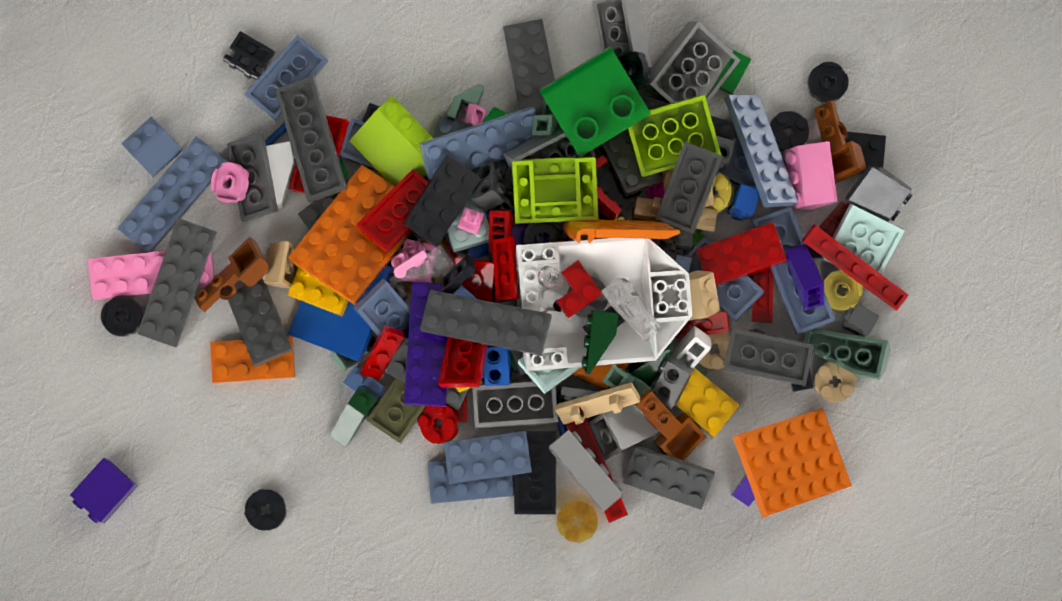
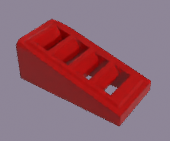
(493, 231)

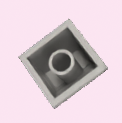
(620, 430)

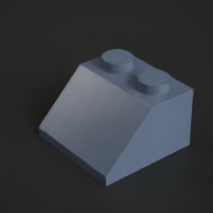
(152, 146)

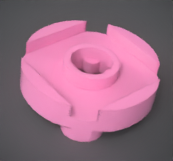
(239, 185)

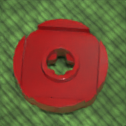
(435, 434)

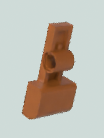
(846, 157)
(245, 264)
(678, 435)

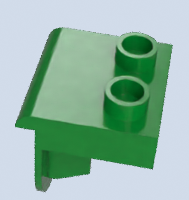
(595, 101)

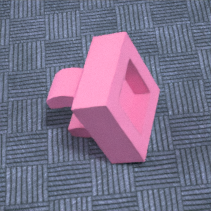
(474, 116)
(471, 221)

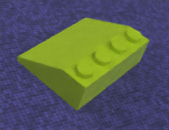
(662, 134)
(392, 142)

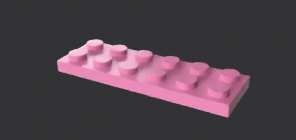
(132, 274)

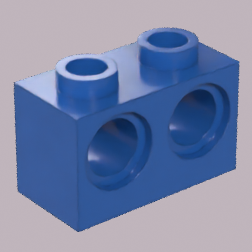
(743, 203)
(499, 362)

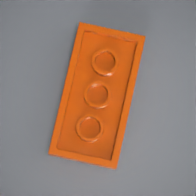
(233, 363)

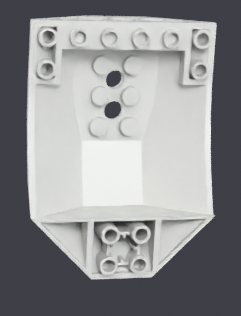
(652, 272)

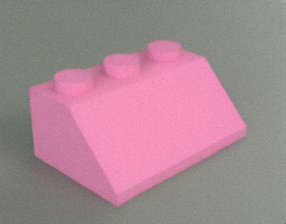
(811, 175)

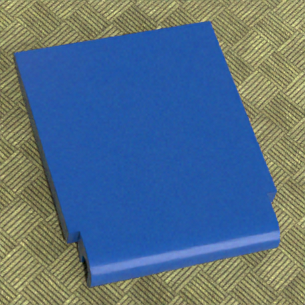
(339, 334)

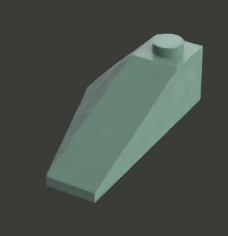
(855, 353)

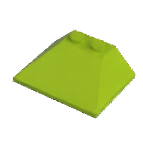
(555, 189)

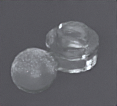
(549, 278)

